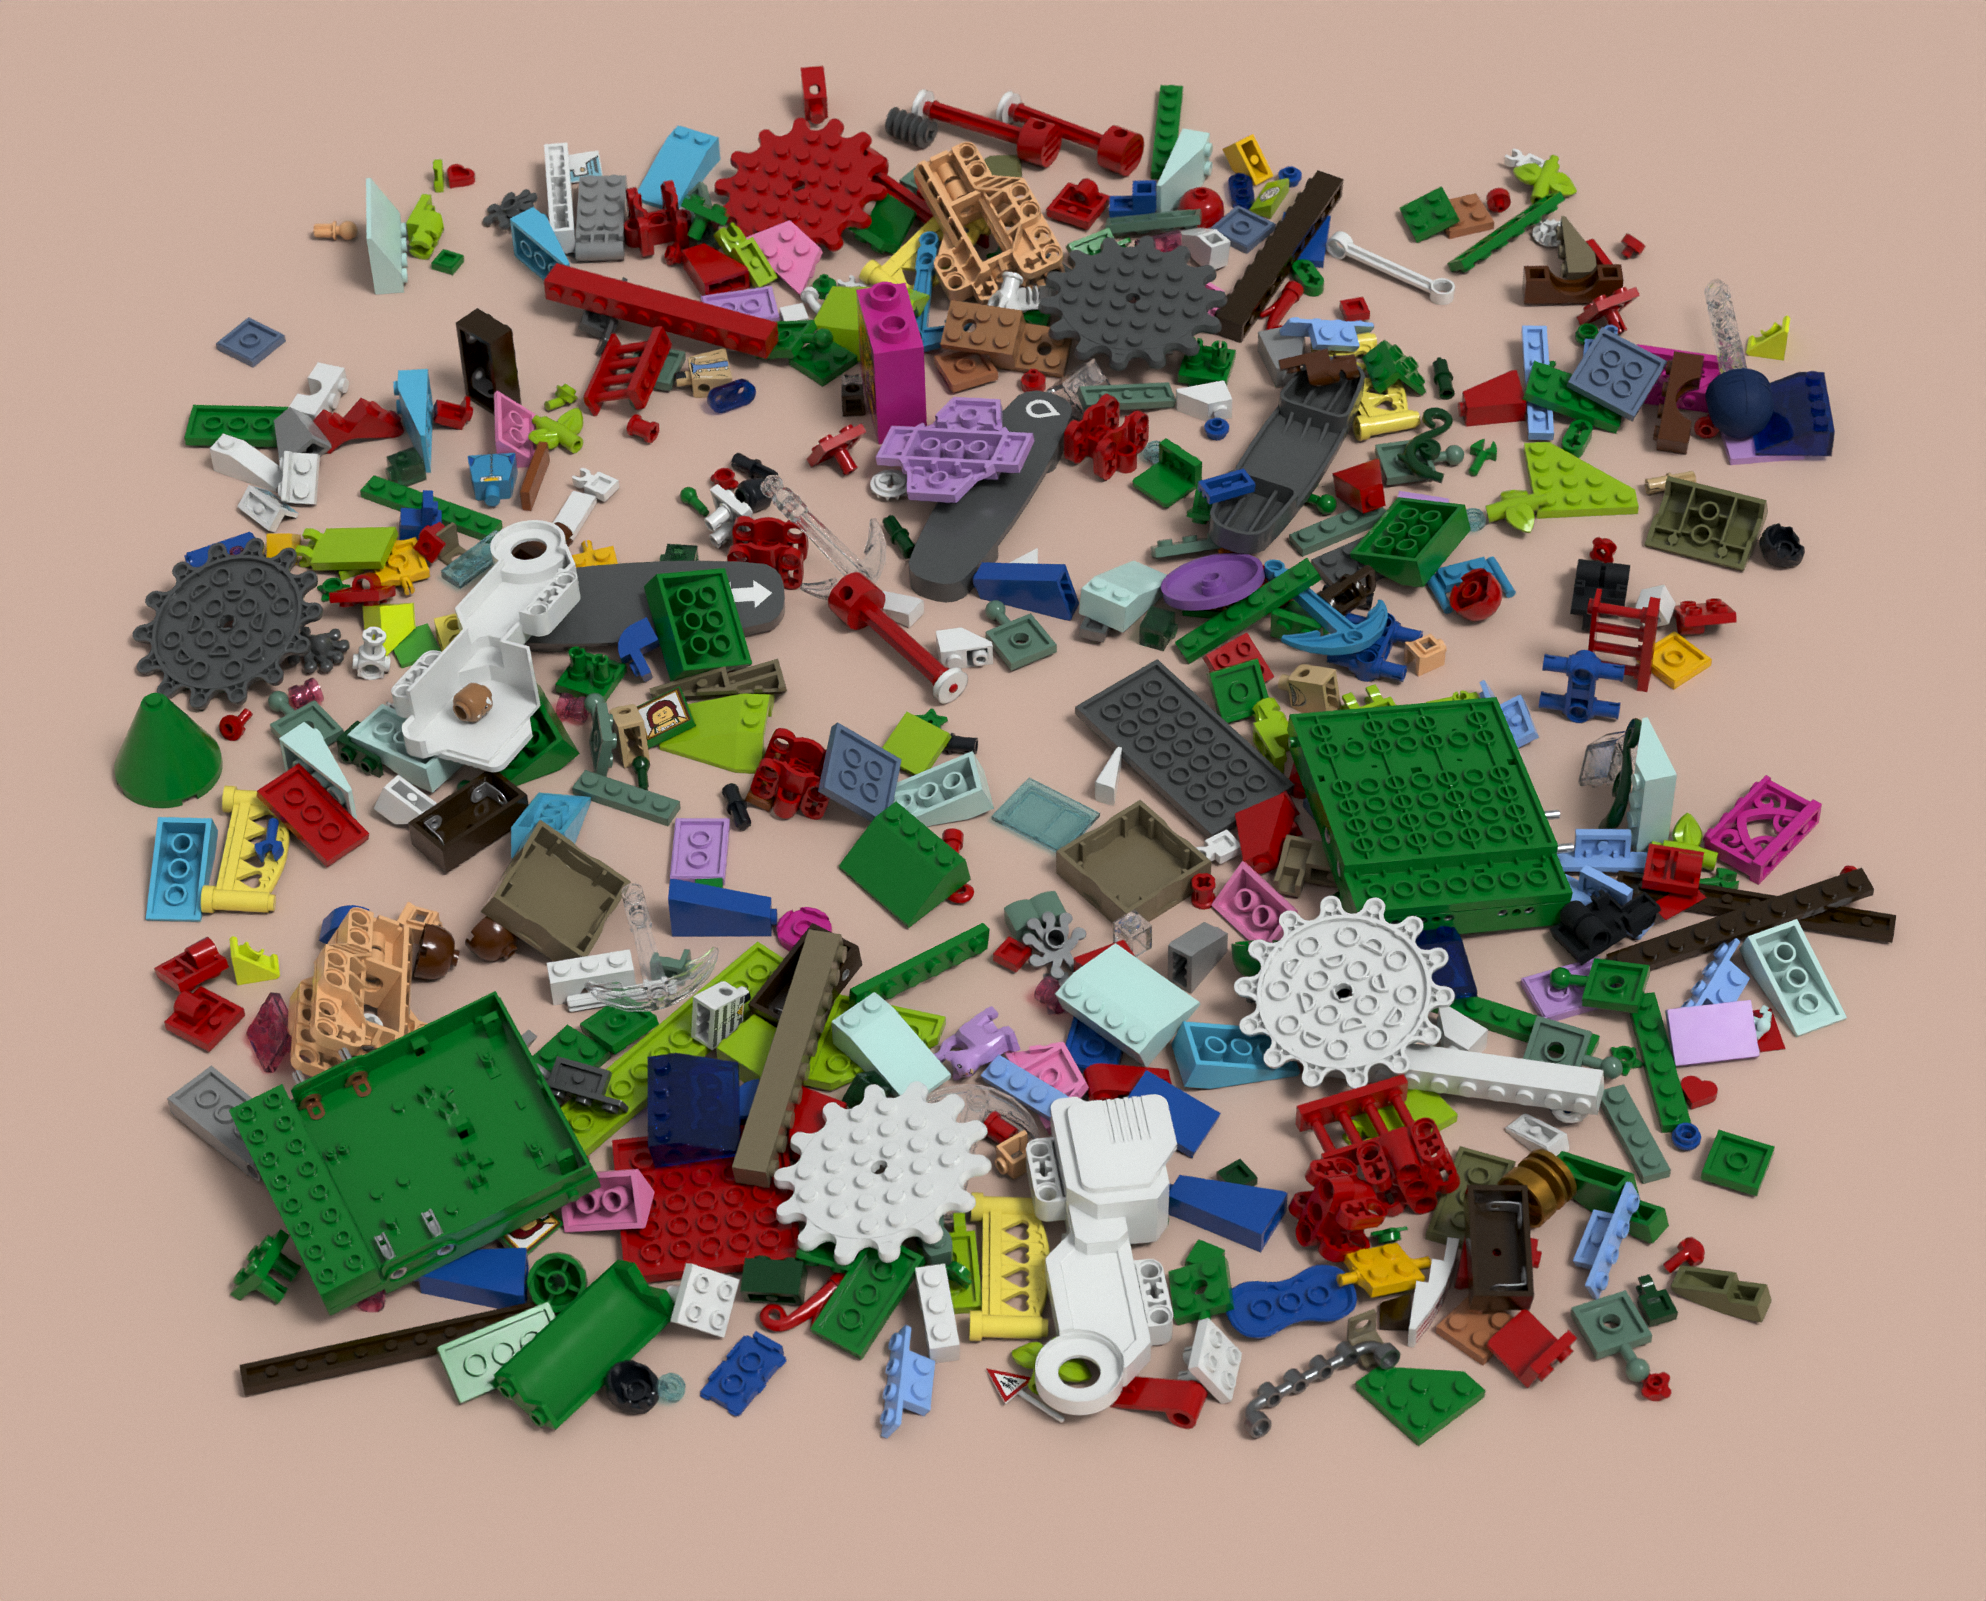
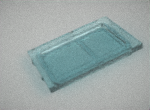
(1045, 815)

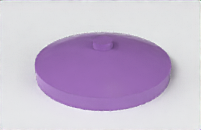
(1212, 581)

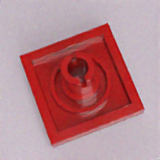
(1609, 308)
(838, 448)

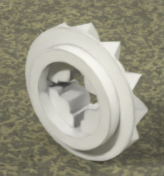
(1541, 233)
(884, 478)

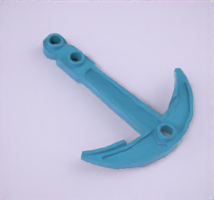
(926, 254)
(1344, 635)

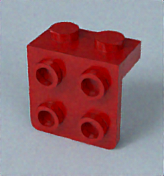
(1530, 1348)

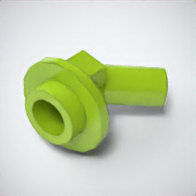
(565, 395)

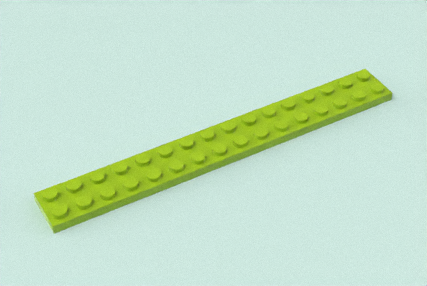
(672, 1035)

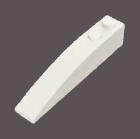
(560, 195)

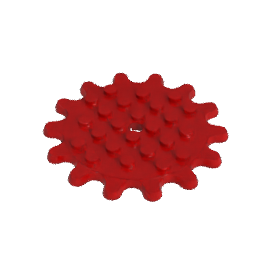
(828, 165)

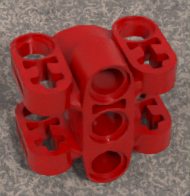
(656, 227)
(1103, 441)
(771, 544)
(794, 776)
(1409, 1168)
(1336, 1209)

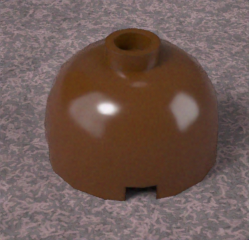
(492, 941)
(435, 953)

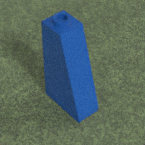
(1029, 587)
(718, 911)
(1228, 1209)
(482, 1278)

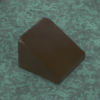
(1396, 1314)

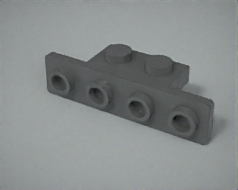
(599, 326)
(583, 1083)

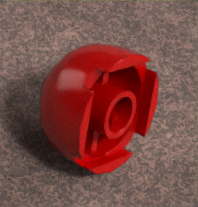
(1208, 201)
(1477, 595)

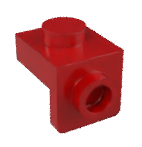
(453, 414)
(429, 544)

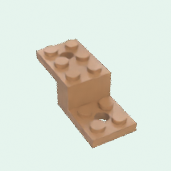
(1004, 338)

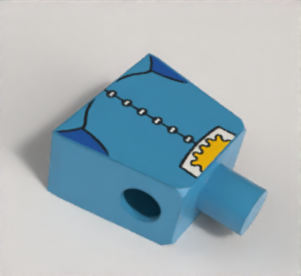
(493, 476)

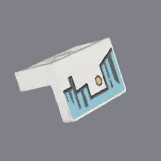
(584, 165)
(265, 507)

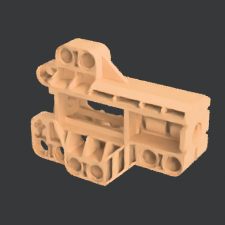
(964, 190)
(330, 1005)

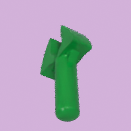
(1477, 450)
(1721, 877)

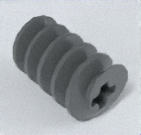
(910, 128)

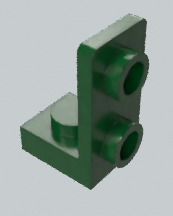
(358, 756)

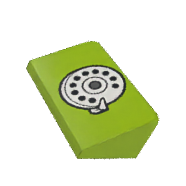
(1270, 198)

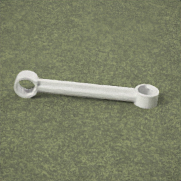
(1391, 268)

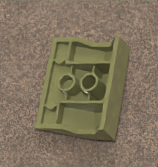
(1707, 523)

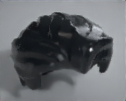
(1781, 546)
(631, 1387)

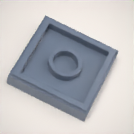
(1244, 228)
(250, 342)

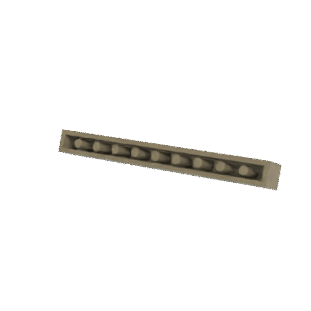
(789, 1059)

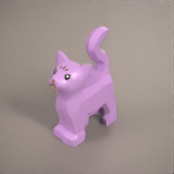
(979, 1044)

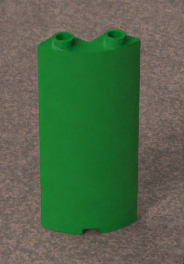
(579, 1346)

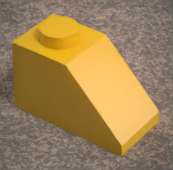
(1248, 159)
(279, 541)

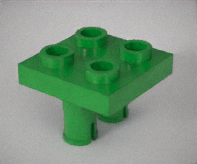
(703, 215)
(1209, 365)
(590, 674)
(261, 1260)

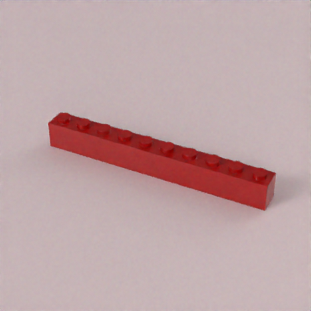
(658, 308)

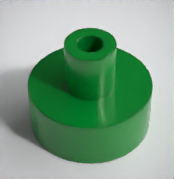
(823, 285)

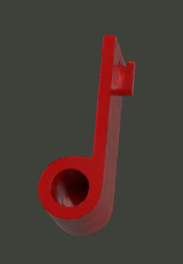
(1110, 1080)
(1177, 1398)

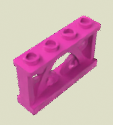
(1693, 400)
(1762, 861)

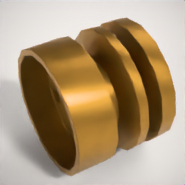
(1547, 1181)

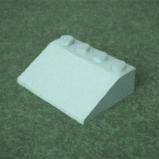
(385, 242)
(1651, 791)
(1127, 1003)

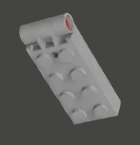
(601, 218)
(205, 1108)

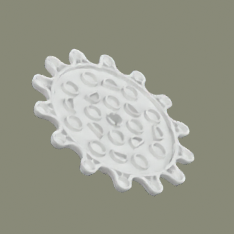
(1337, 952)
(923, 1176)

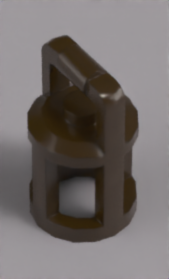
(1352, 589)

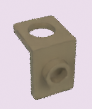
(452, 548)
(1366, 1333)

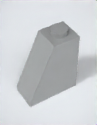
(1276, 347)
(299, 434)
(1195, 955)

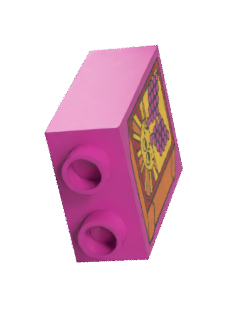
(891, 357)

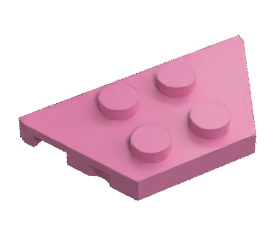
(789, 253)
(1055, 1067)

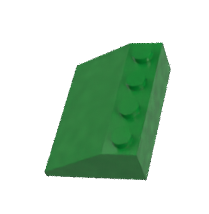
(1413, 539)
(697, 622)
(547, 749)
(904, 865)

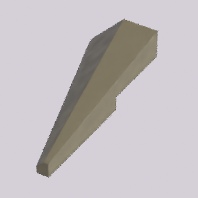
(753, 679)

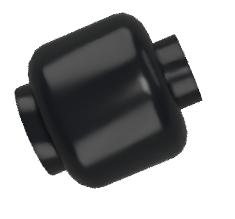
(750, 493)

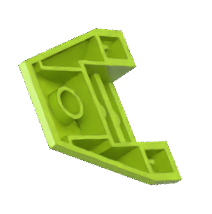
(841, 316)
(726, 732)

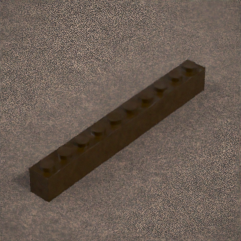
(1278, 255)

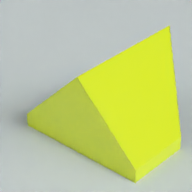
(1772, 343)
(393, 619)
(252, 965)

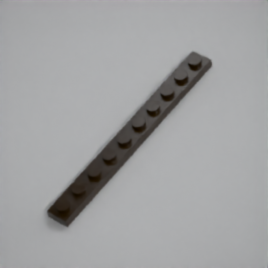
(1724, 900)
(1747, 921)
(366, 1352)

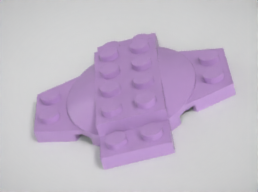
(955, 450)

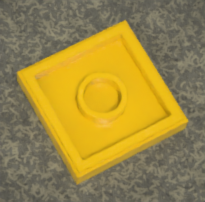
(1677, 660)

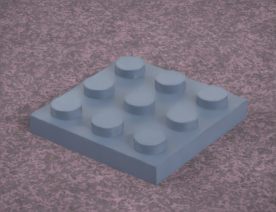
(1617, 374)
(858, 773)

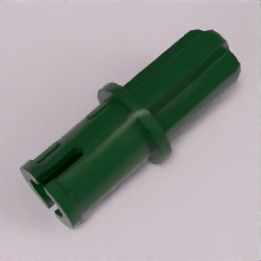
(1443, 379)
(899, 536)

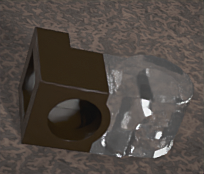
(852, 395)

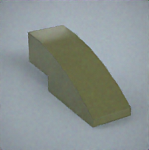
(1723, 1292)

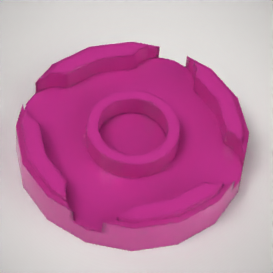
(794, 925)

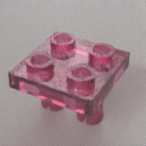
(270, 1033)

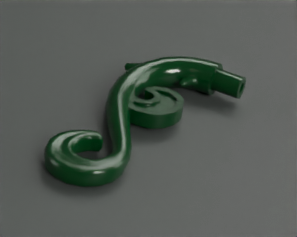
(1428, 447)
(1622, 782)

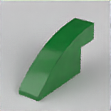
(1600, 1189)

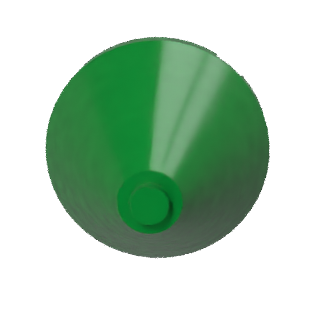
(166, 756)

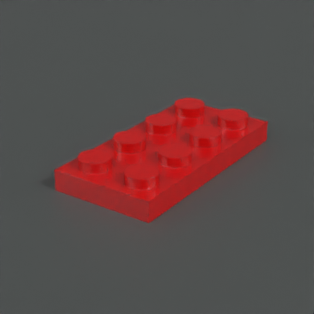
(312, 815)

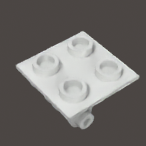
(1031, 298)

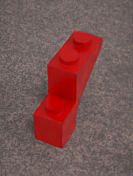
(361, 421)

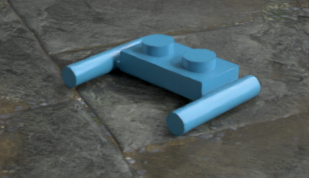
(1451, 575)

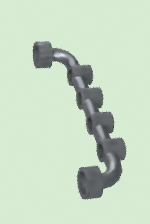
(1259, 1424)

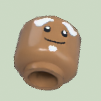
(472, 702)

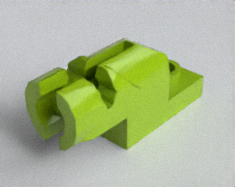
(424, 228)
(747, 253)
(1271, 732)

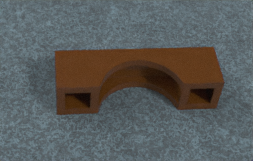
(1543, 287)
(1675, 429)

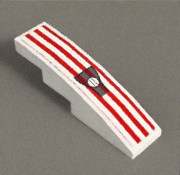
(1431, 1295)

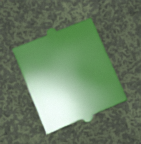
(415, 645)

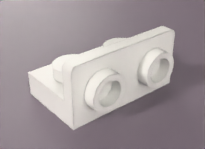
(299, 478)

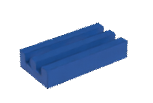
(1226, 486)

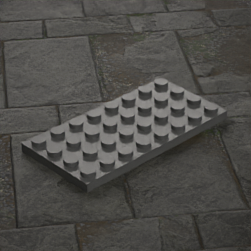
(1182, 748)

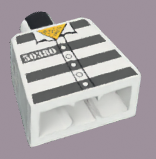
(717, 1013)

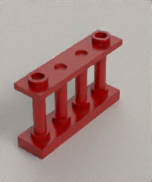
(640, 381)
(1645, 634)
(1352, 1103)

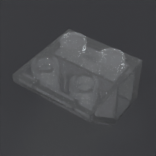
(1083, 375)
(1604, 760)

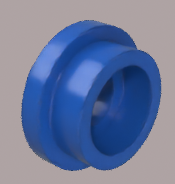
(1292, 173)
(1216, 428)
(1686, 1136)

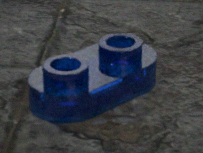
(1241, 191)
(730, 397)

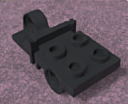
(1592, 575)
(1602, 923)

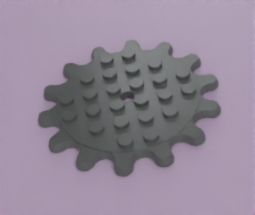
(1167, 312)
(190, 620)

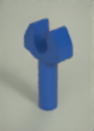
(270, 842)

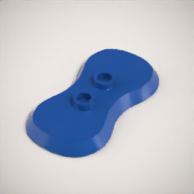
(1307, 1297)

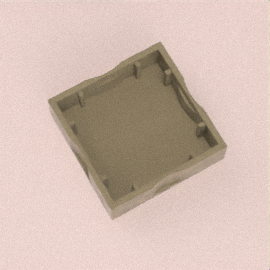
(1132, 865)
(555, 895)

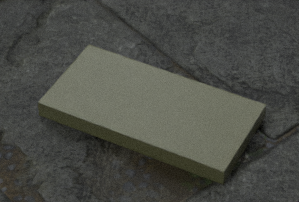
(1473, 1169)

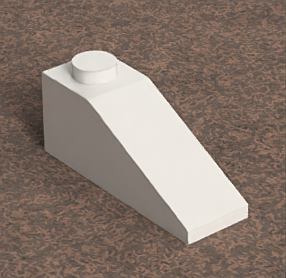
(244, 462)

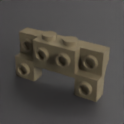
(1299, 863)

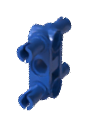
(1372, 662)
(1583, 671)

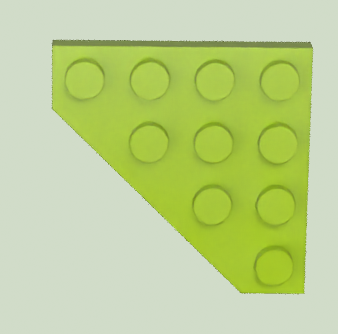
(1574, 485)
(833, 1068)

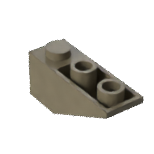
(1574, 251)

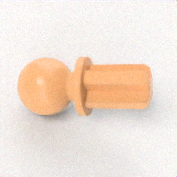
(347, 230)

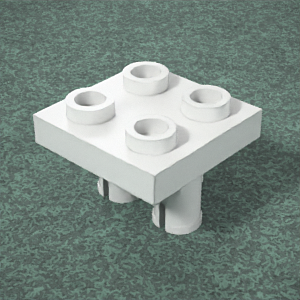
(727, 510)
(703, 1300)
(1212, 1361)

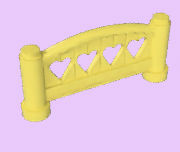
(906, 256)
(1377, 420)
(230, 892)
(997, 1317)

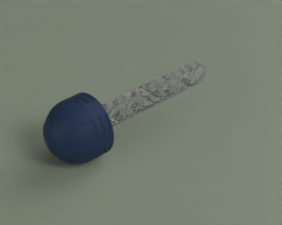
(1739, 397)

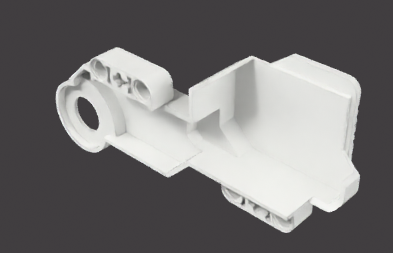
(494, 624)
(1112, 1191)

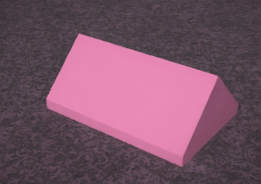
(512, 429)
(1252, 905)
(618, 1204)

